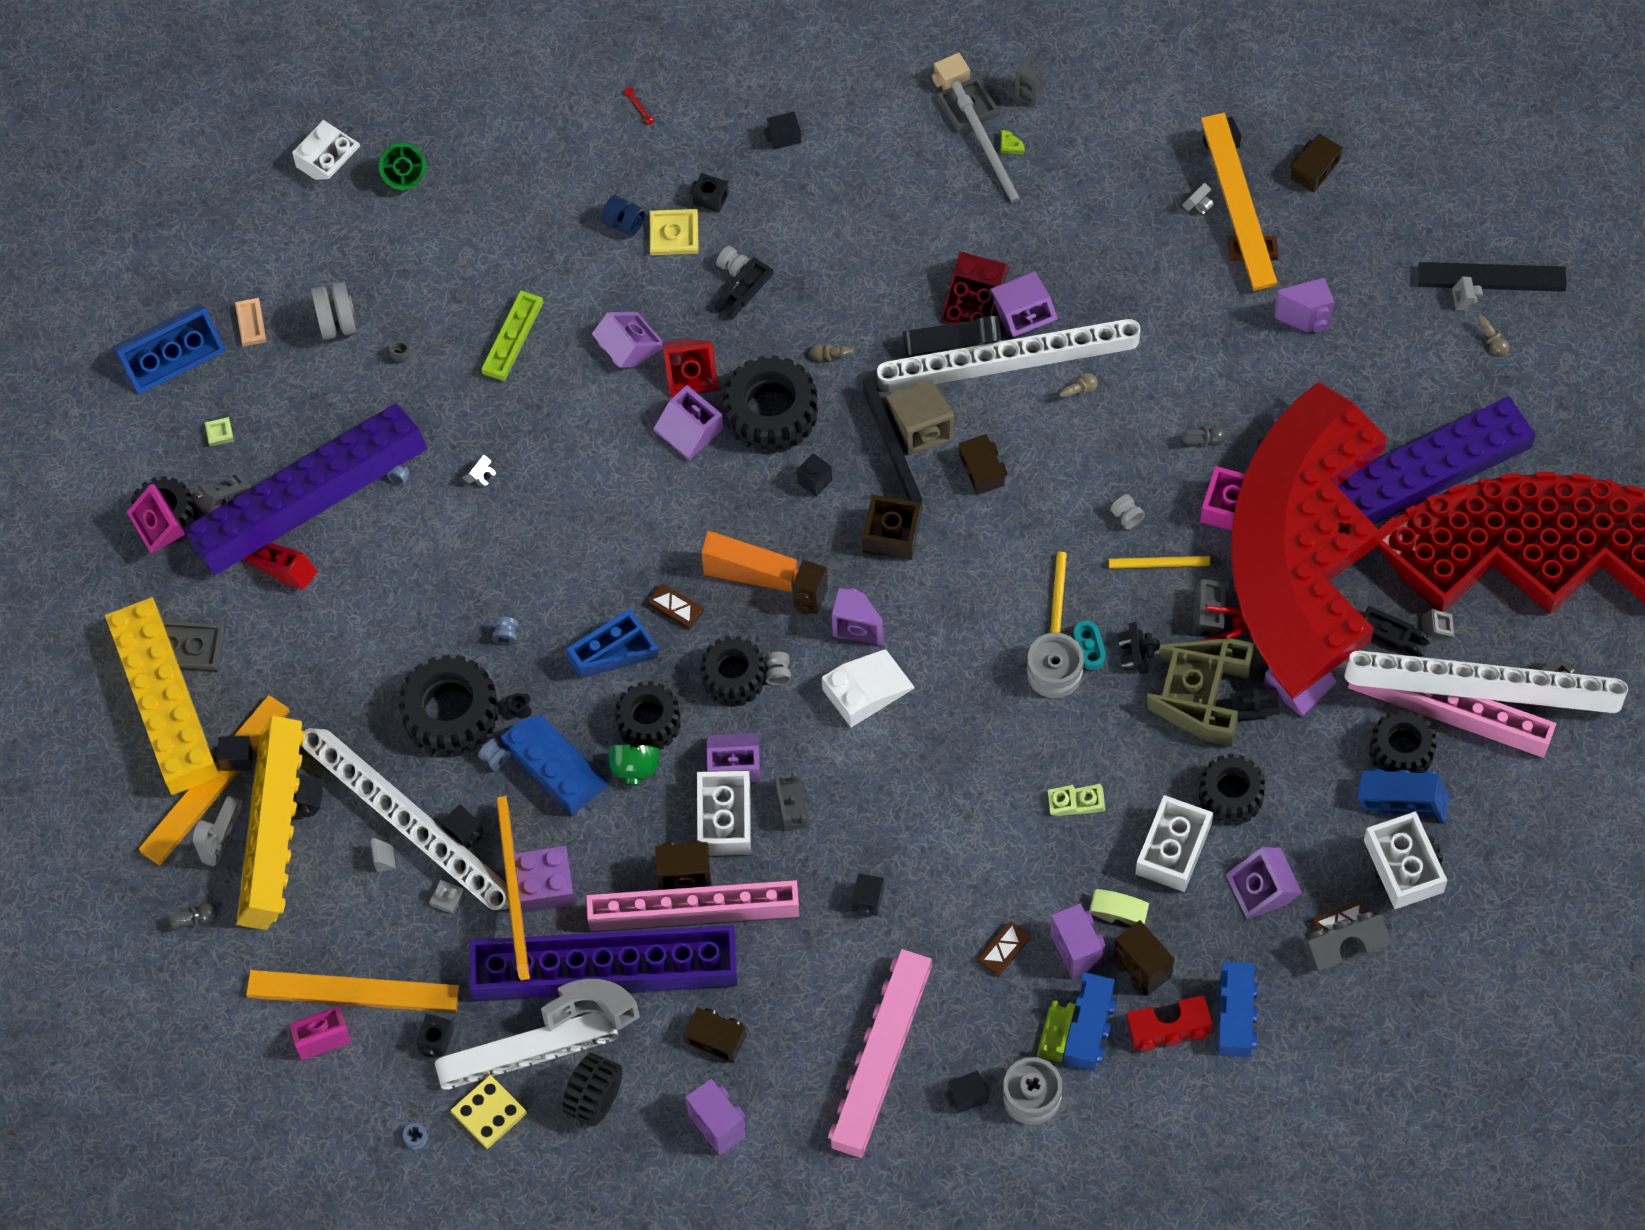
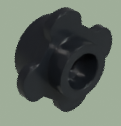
(515, 699)

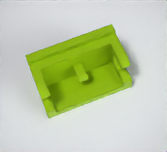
(1056, 1032)

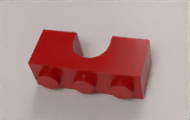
(1148, 1031)

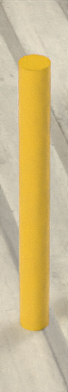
(1159, 562)
(1058, 592)

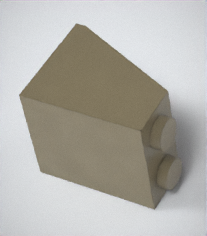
(921, 416)

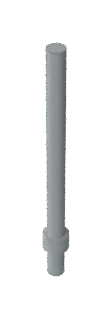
(966, 105)

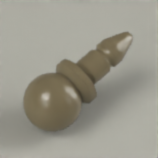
(1498, 345)
(821, 353)
(1081, 385)

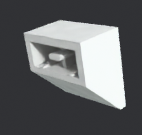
(324, 151)

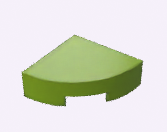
(1011, 144)

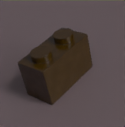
(1315, 162)
(982, 464)
(809, 587)
(715, 1034)

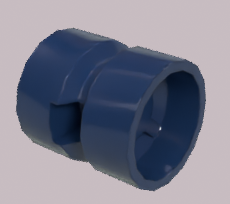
(624, 216)

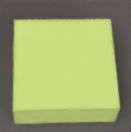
(219, 432)

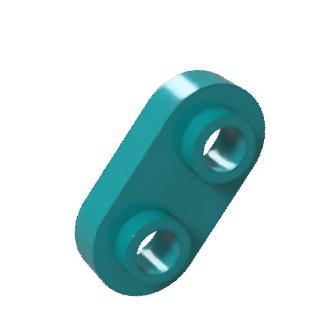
(1092, 646)

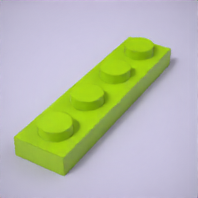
(512, 335)

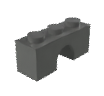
(1324, 946)

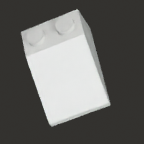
(865, 686)

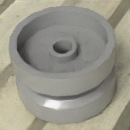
(338, 309)
(1055, 665)
(1032, 1091)

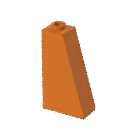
(747, 563)

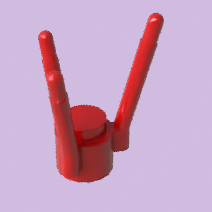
(1238, 624)

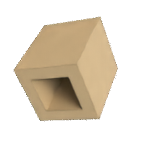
(950, 70)

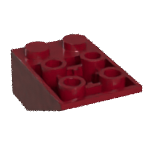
(970, 288)

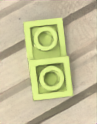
(1076, 801)
(1114, 905)

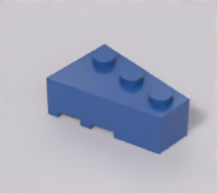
(612, 646)
(1404, 792)
(1236, 1009)
(1090, 1022)

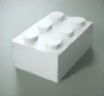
(724, 812)
(1174, 843)
(1405, 860)

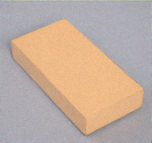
(250, 322)

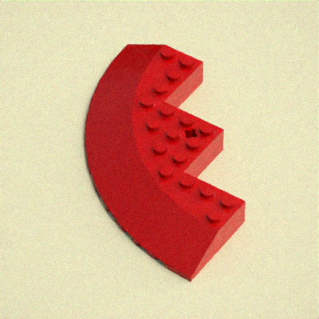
(1533, 528)
(1300, 533)

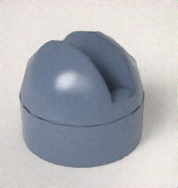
(398, 471)

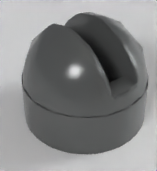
(399, 351)

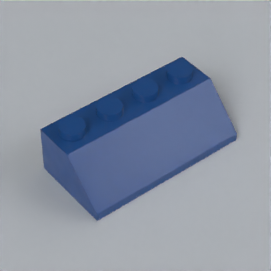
(169, 348)
(554, 763)

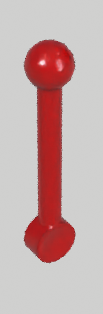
(629, 92)

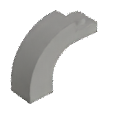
(591, 997)

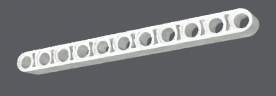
(1018, 348)
(1486, 681)
(397, 817)

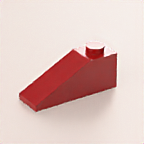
(284, 565)

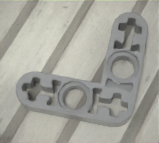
(212, 838)

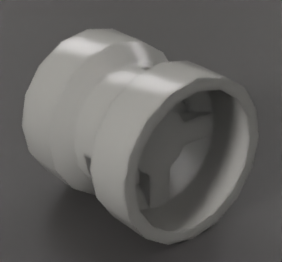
(732, 261)
(1127, 511)
(777, 668)

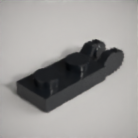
(744, 287)
(1396, 632)

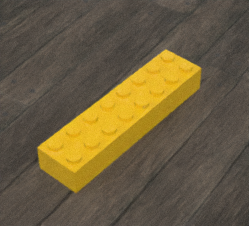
(162, 696)
(270, 823)

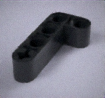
(952, 336)

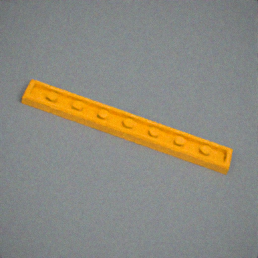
(1239, 202)
(200, 798)
(513, 888)
(353, 991)

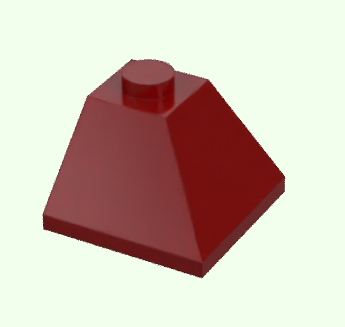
(690, 364)

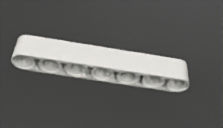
(523, 1049)

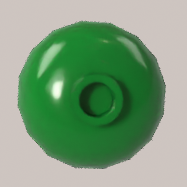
(402, 165)
(633, 762)

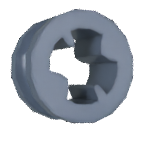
(420, 1142)

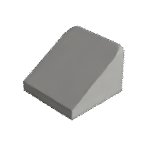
(1438, 624)
(382, 855)

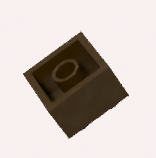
(891, 527)
(683, 865)
(1143, 958)

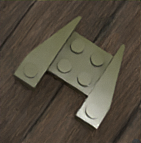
(1195, 683)

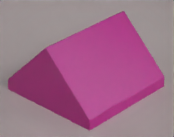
(154, 520)
(320, 1033)

